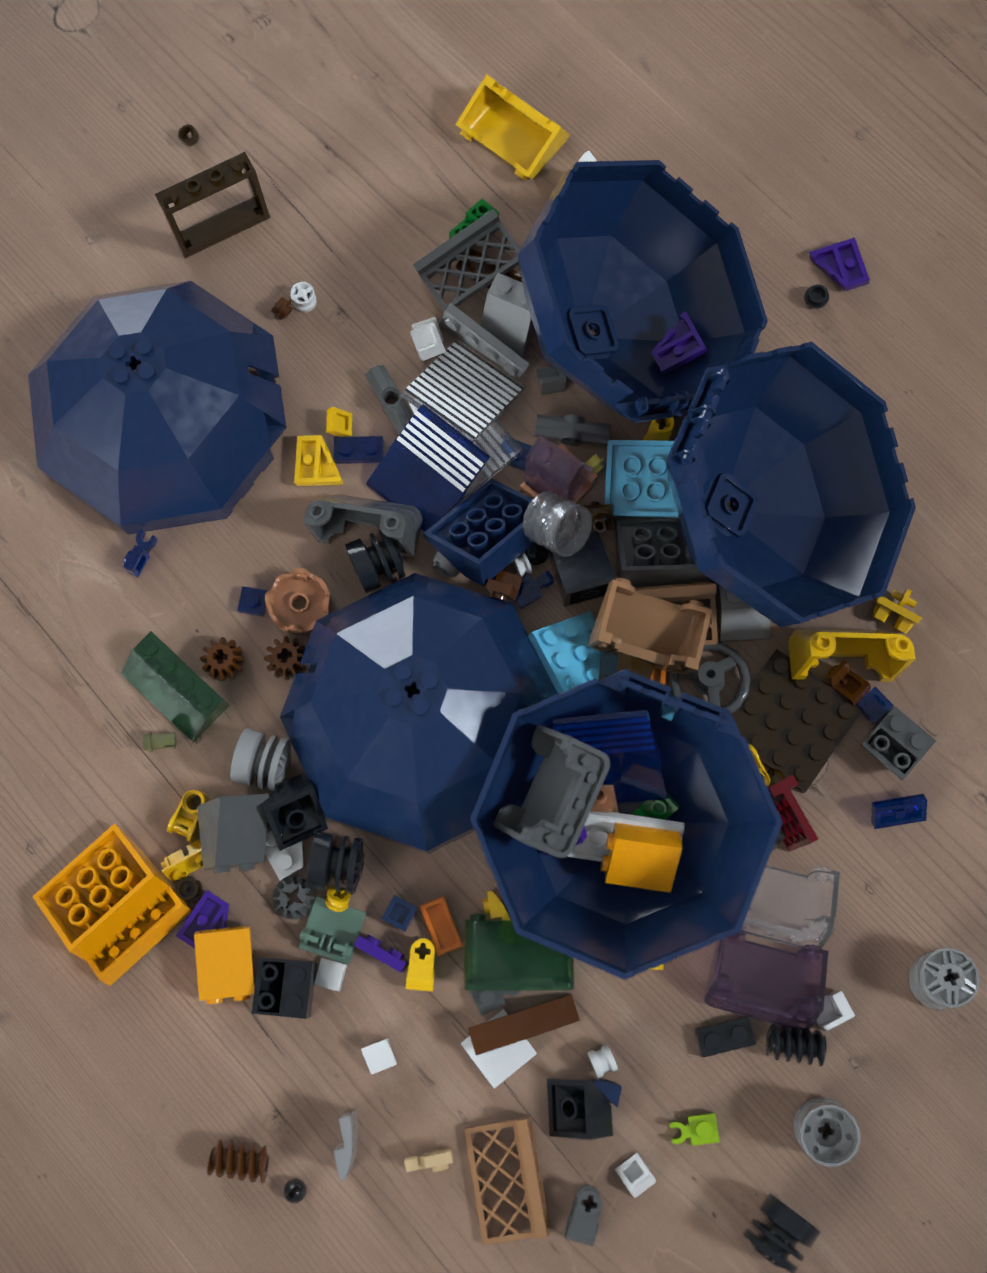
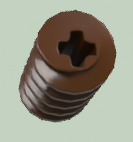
(239, 1162)

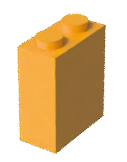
(641, 857)
(224, 964)

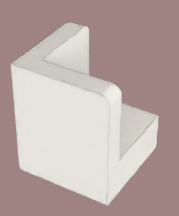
(427, 341)
(835, 1011)

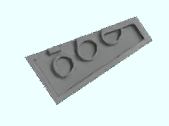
(478, 338)

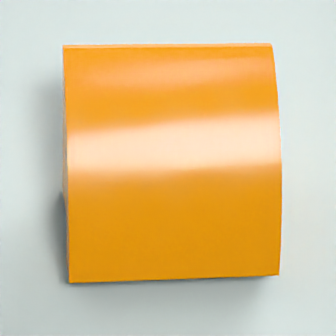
(111, 905)

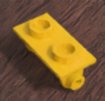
(178, 866)

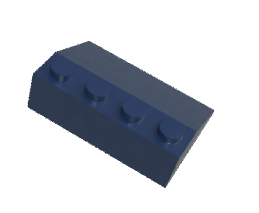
(483, 531)

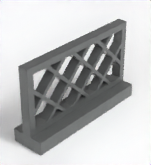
(456, 248)

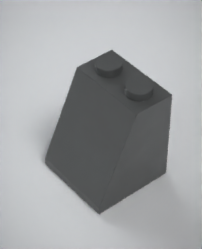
(233, 832)

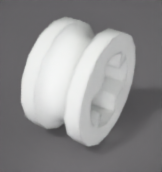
(522, 565)

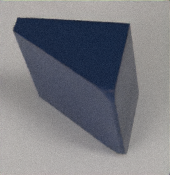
(609, 1089)

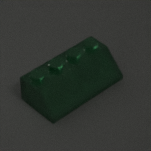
(173, 687)

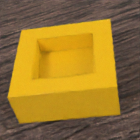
(339, 422)

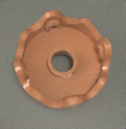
(293, 586)

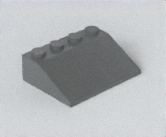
(654, 552)

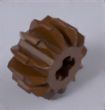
(279, 652)
(214, 653)

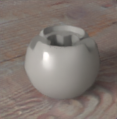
(443, 566)

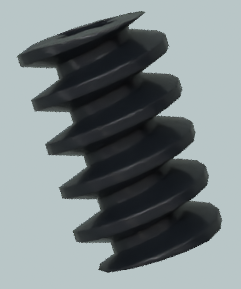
(796, 1043)

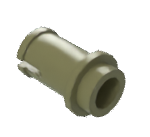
(159, 741)

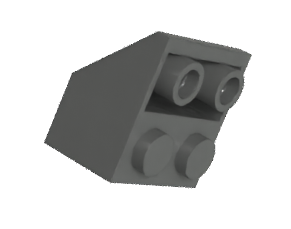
(897, 742)

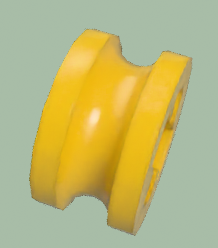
(337, 901)

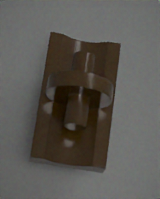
(602, 517)

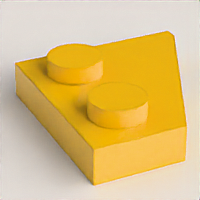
(315, 463)

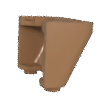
(651, 628)

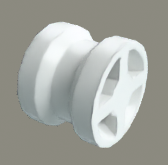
(303, 291)
(602, 1060)

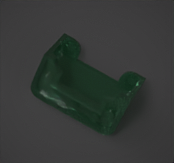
(506, 961)

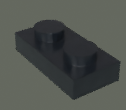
(725, 1037)

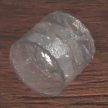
(557, 523)

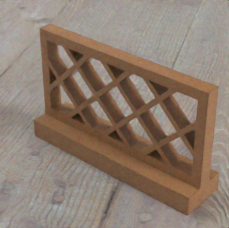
(686, 592)
(531, 1178)

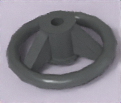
(710, 677)

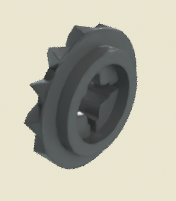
(295, 910)

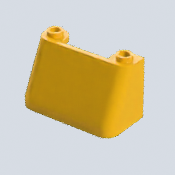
(511, 128)
(881, 650)

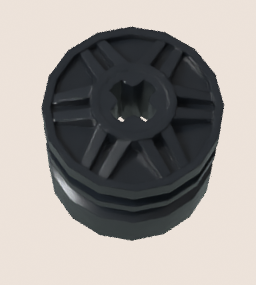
(375, 560)
(335, 863)
(781, 1234)

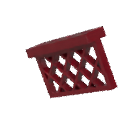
(795, 824)

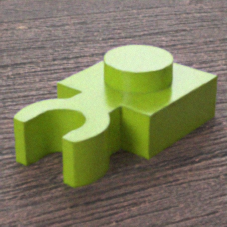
(700, 1129)

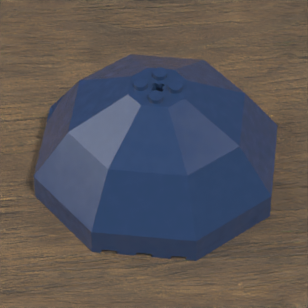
(626, 257)
(178, 431)
(807, 482)
(418, 761)
(724, 838)

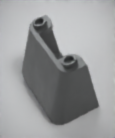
(333, 513)
(558, 795)

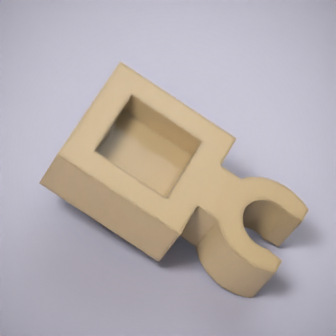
(436, 1160)

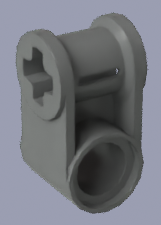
(583, 1219)

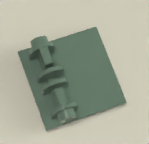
(332, 932)

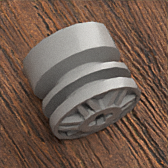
(255, 759)
(928, 982)
(838, 1143)

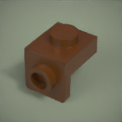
(504, 586)
(848, 683)

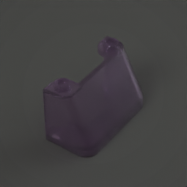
(768, 981)

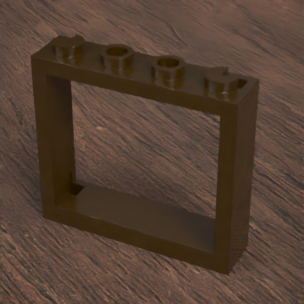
(224, 223)

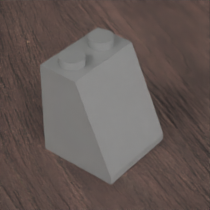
(508, 314)

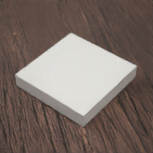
(501, 1062)

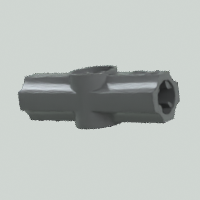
(385, 389)
(572, 430)

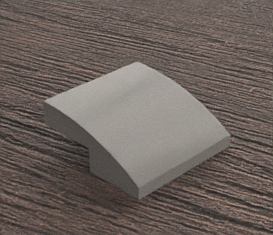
(346, 1151)

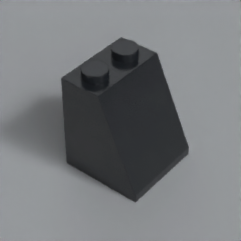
(584, 573)

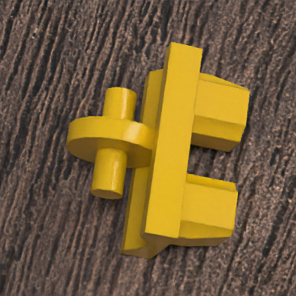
(906, 618)

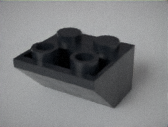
(284, 988)

